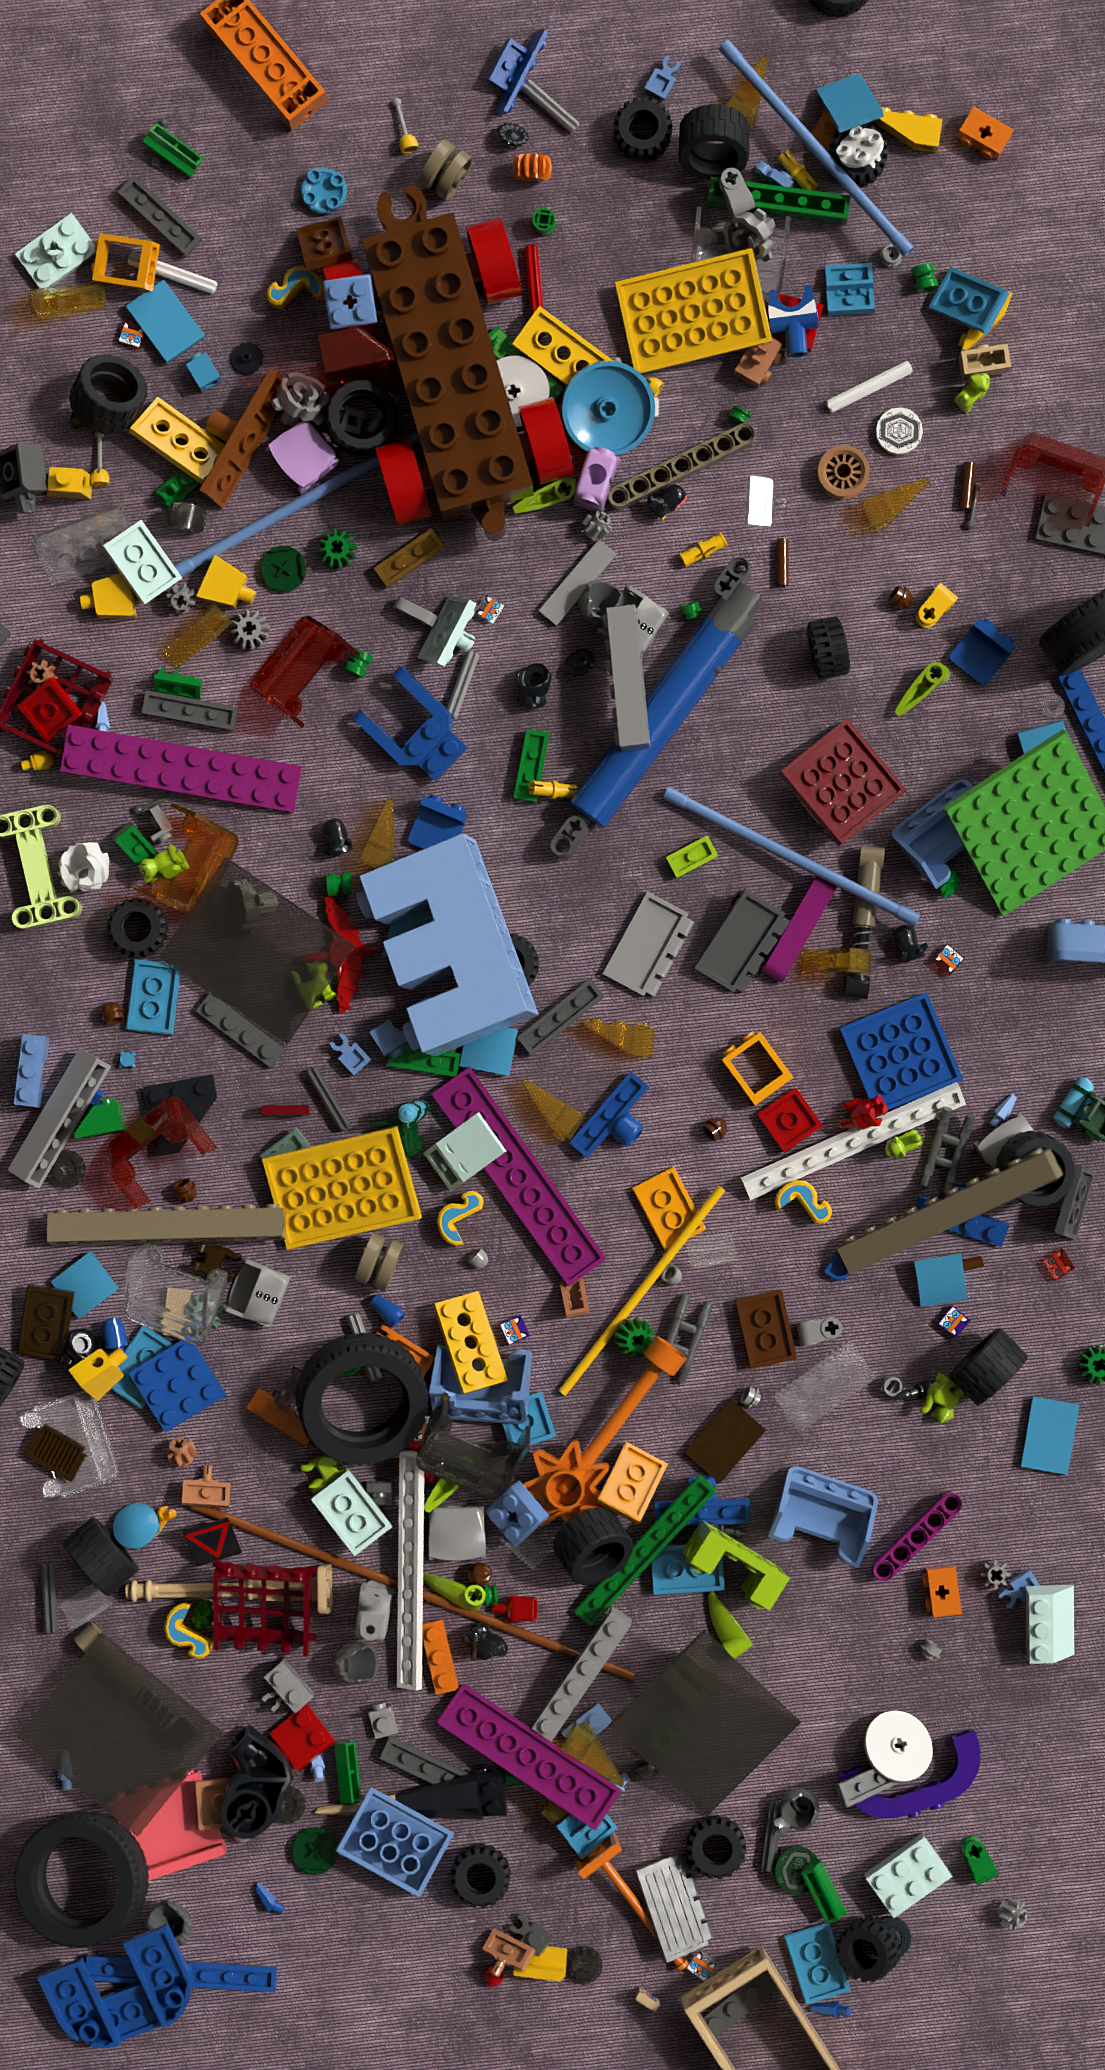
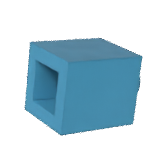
(203, 371)

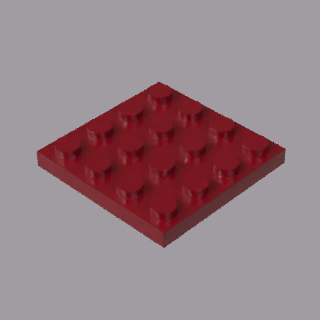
(842, 782)

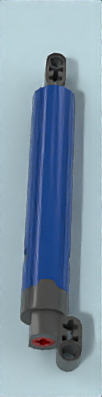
(666, 706)

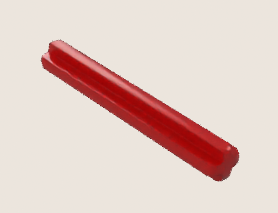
(534, 279)

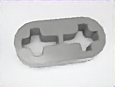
(415, 612)

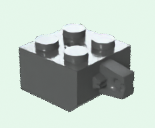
(22, 475)

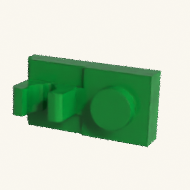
(176, 489)
(177, 684)

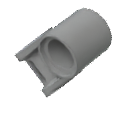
(738, 195)
(814, 1331)

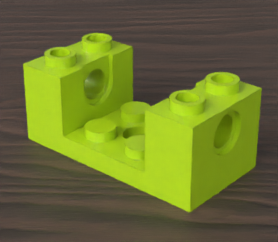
(765, 1578)

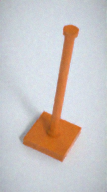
(599, 1858)

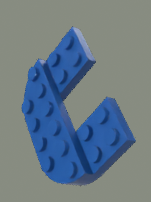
(132, 2010)

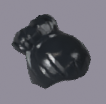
(533, 685)
(77, 1347)
(484, 1643)

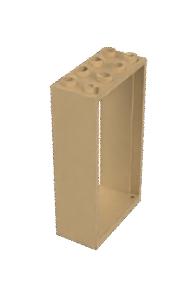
(731, 1979)

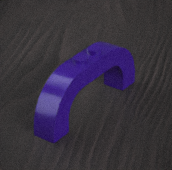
(931, 1794)

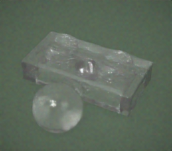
(760, 502)

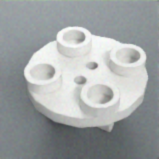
(860, 148)

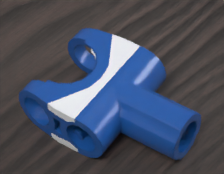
(793, 321)

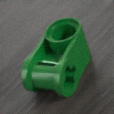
(979, 1863)

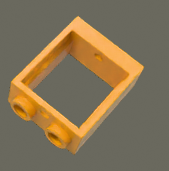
(147, 263)
(749, 1040)

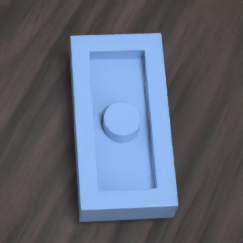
(595, 1716)

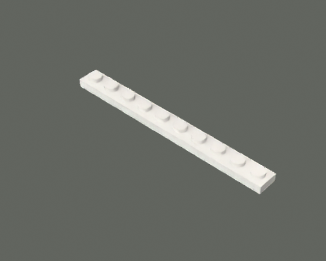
(852, 1141)
(410, 1572)

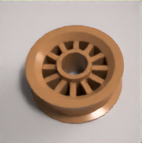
(861, 462)

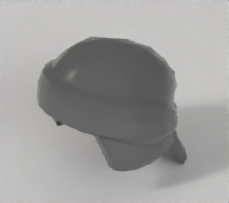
(797, 1810)

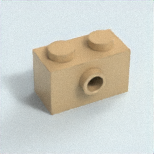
(984, 359)

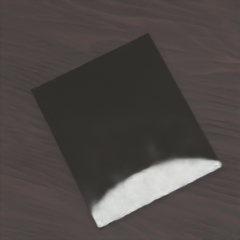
(256, 951)
(705, 1723)
(120, 1734)

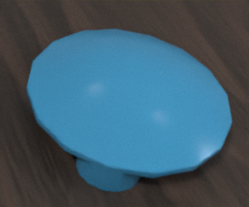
(324, 190)
(136, 1526)

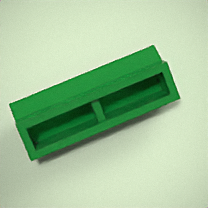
(173, 150)
(347, 1771)
(823, 1891)

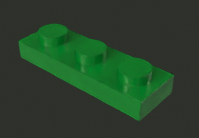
(531, 763)
(411, 1059)

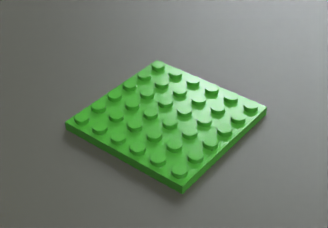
(1031, 822)

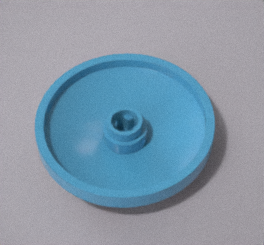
(608, 407)

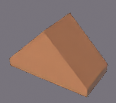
(574, 1298)

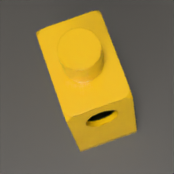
(69, 483)
(225, 585)
(111, 599)
(99, 1372)

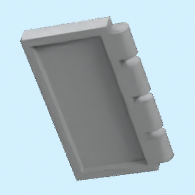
(646, 944)

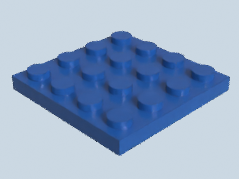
(901, 1052)

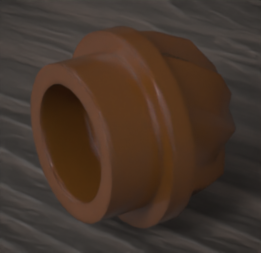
(901, 598)
(112, 1013)
(715, 1128)
(185, 1190)
(479, 1574)

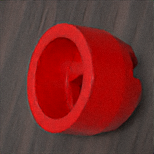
(492, 1980)

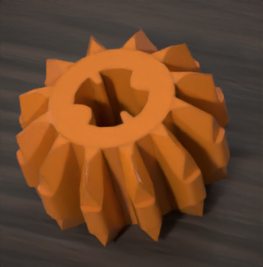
(532, 167)

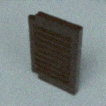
(56, 1452)

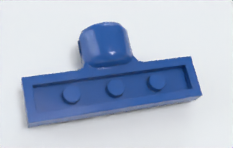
(613, 1118)
(979, 1227)
(715, 1509)

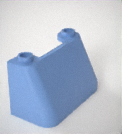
(495, 1404)

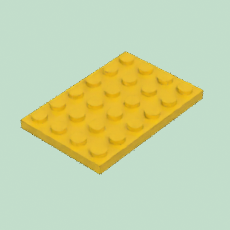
(694, 311)
(343, 1187)

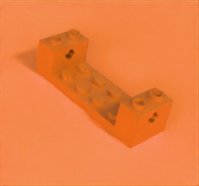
(265, 59)

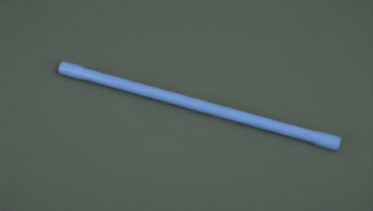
(896, 238)
(189, 564)
(899, 911)

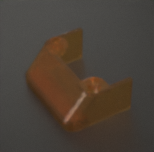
(203, 853)

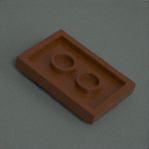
(324, 244)
(766, 1329)

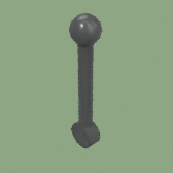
(155, 160)
(970, 524)
(139, 809)

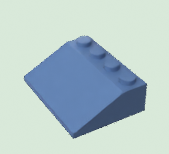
(394, 1841)

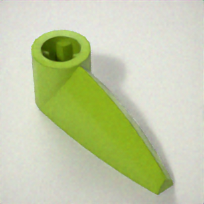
(547, 496)
(923, 687)
(440, 1493)
(456, 1592)
(727, 1628)

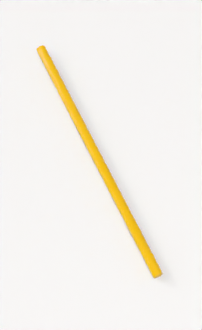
(642, 1289)

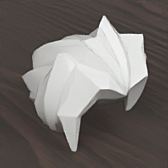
(84, 867)

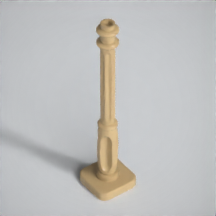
(320, 1590)

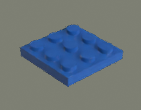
(177, 1384)

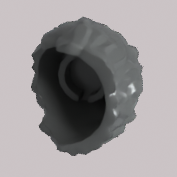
(597, 598)
(355, 1663)
(176, 1917)

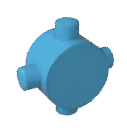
(127, 1059)

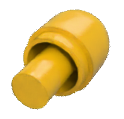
(39, 761)

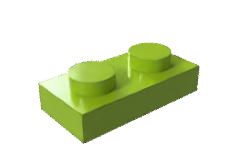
(692, 856)

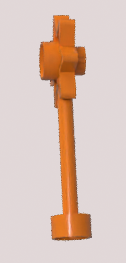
(570, 1483)

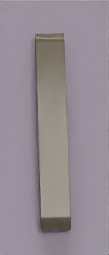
(688, 457)

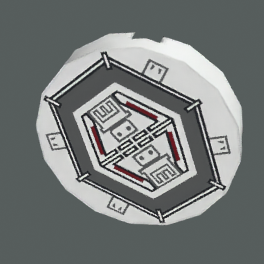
(899, 431)

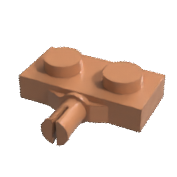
(205, 1491)
(507, 1952)

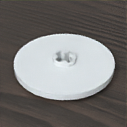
(526, 376)
(892, 1762)

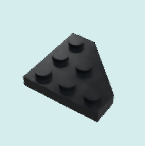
(196, 1094)

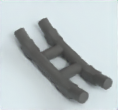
(939, 1138)
(696, 1331)

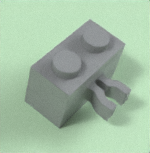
(289, 1687)

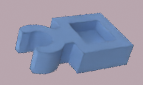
(662, 81)
(773, 176)
(353, 1057)
(1018, 1588)

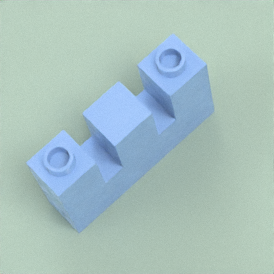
(463, 941)

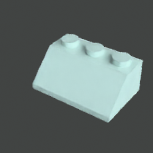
(1049, 1623)

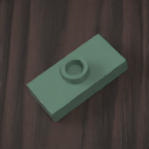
(292, 1141)

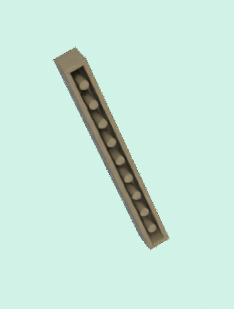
(950, 1211)
(166, 1226)

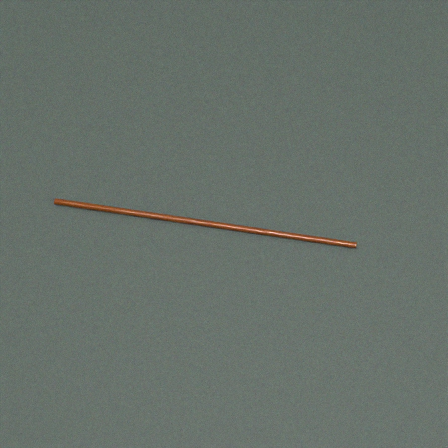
(392, 1582)

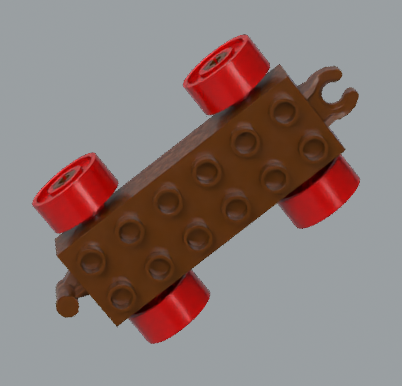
(451, 369)

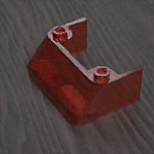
(354, 356)
(1062, 456)
(296, 663)
(167, 1117)

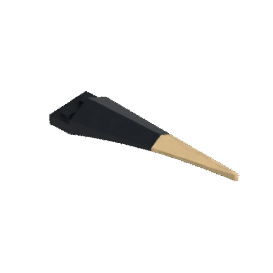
(459, 1798)

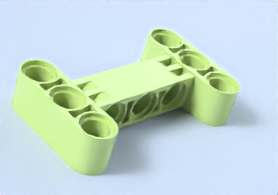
(37, 868)

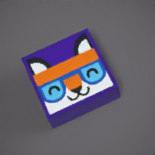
(953, 1321)
(514, 1330)

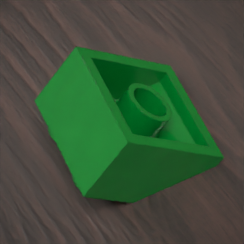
(102, 1120)

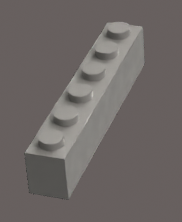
(627, 677)
(59, 1118)
(581, 1673)

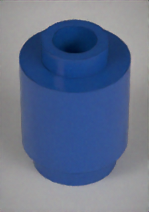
(114, 1334)

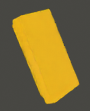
(548, 1966)

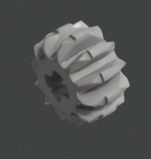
(256, 634)

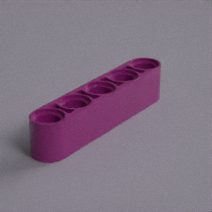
(799, 929)
(928, 1531)

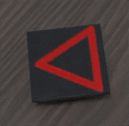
(212, 1541)

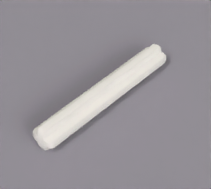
(178, 275)
(869, 386)

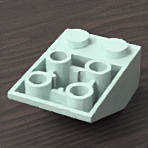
(464, 1152)

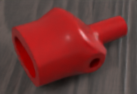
(519, 1609)

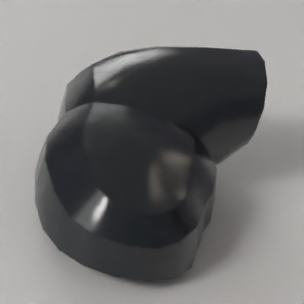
(257, 1787)

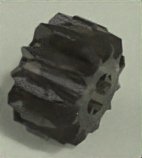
(186, 517)

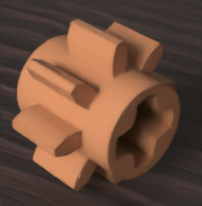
(35, 673)
(181, 1452)

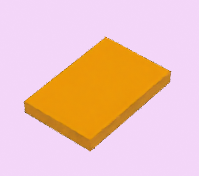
(667, 1206)
(631, 1483)

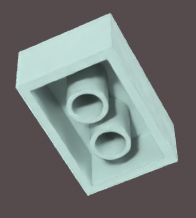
(908, 1875)

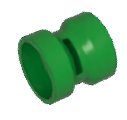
(542, 226)
(924, 277)
(357, 665)
(339, 884)

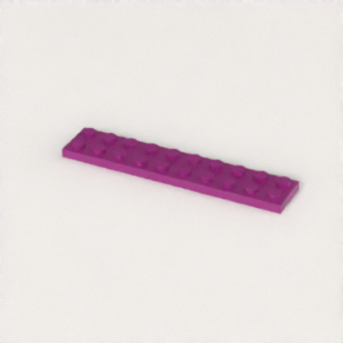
(180, 769)
(524, 1181)

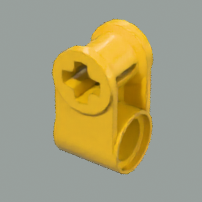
(937, 604)

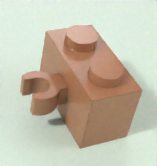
(757, 362)

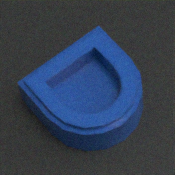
(836, 1268)

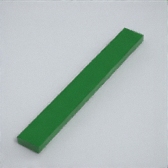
(646, 1549)

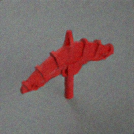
(351, 969)

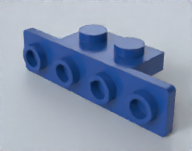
(512, 67)

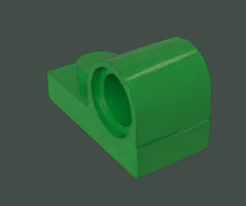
(134, 843)

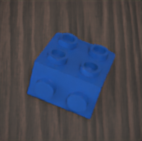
(982, 651)
(436, 822)

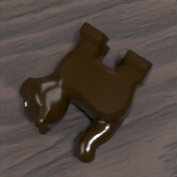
(214, 1258)

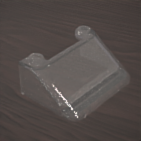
(170, 1297)
(81, 1420)

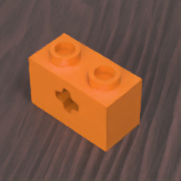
(978, 123)
(950, 1602)

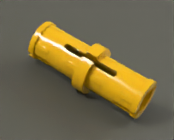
(797, 171)
(703, 549)
(552, 789)

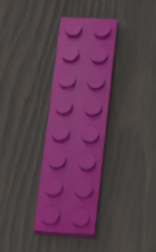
(529, 1757)

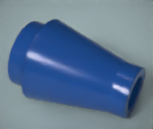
(387, 1310)

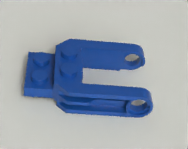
(432, 745)

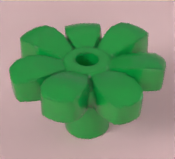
(951, 884)
(203, 1614)

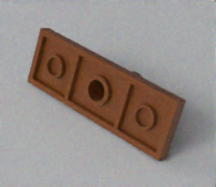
(242, 440)

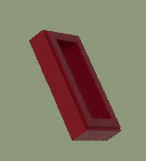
(285, 1110)

